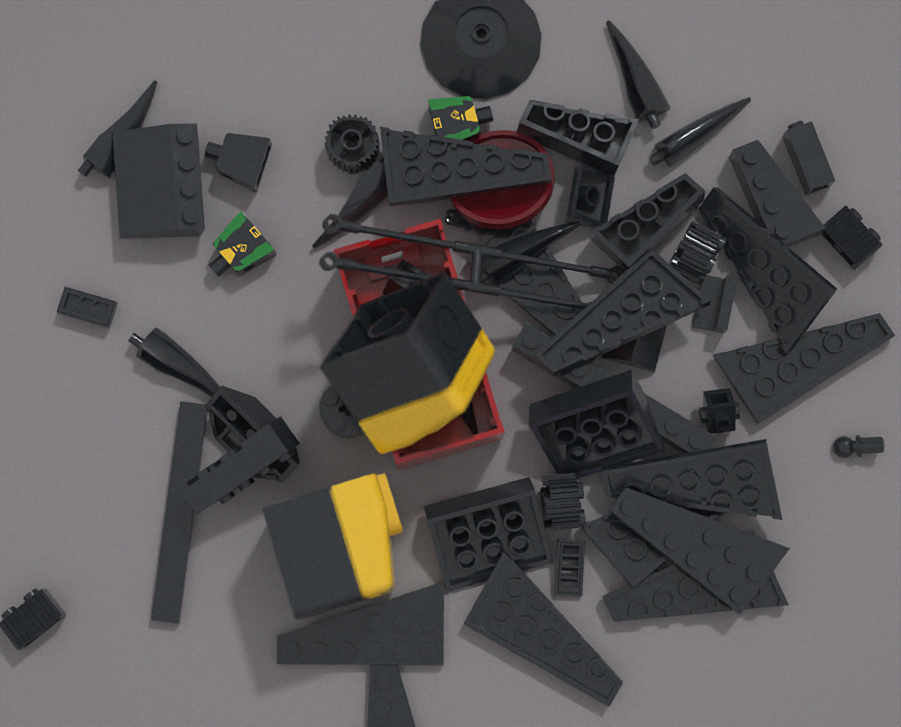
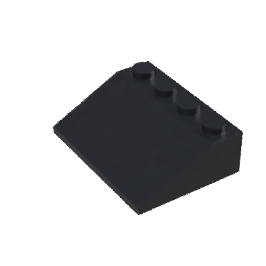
(158, 181)
(596, 426)
(480, 525)

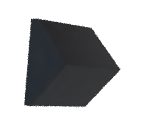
(589, 196)
(641, 352)

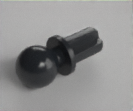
(455, 219)
(845, 446)

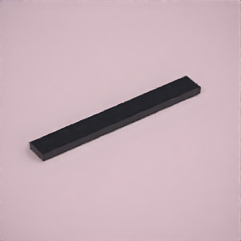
(179, 514)

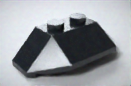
(237, 417)

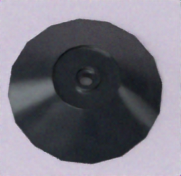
(476, 64)

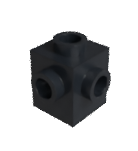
(719, 411)

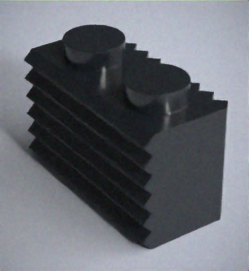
(851, 237)
(31, 618)

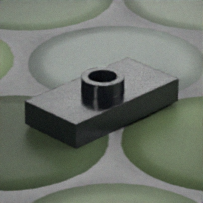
(87, 307)

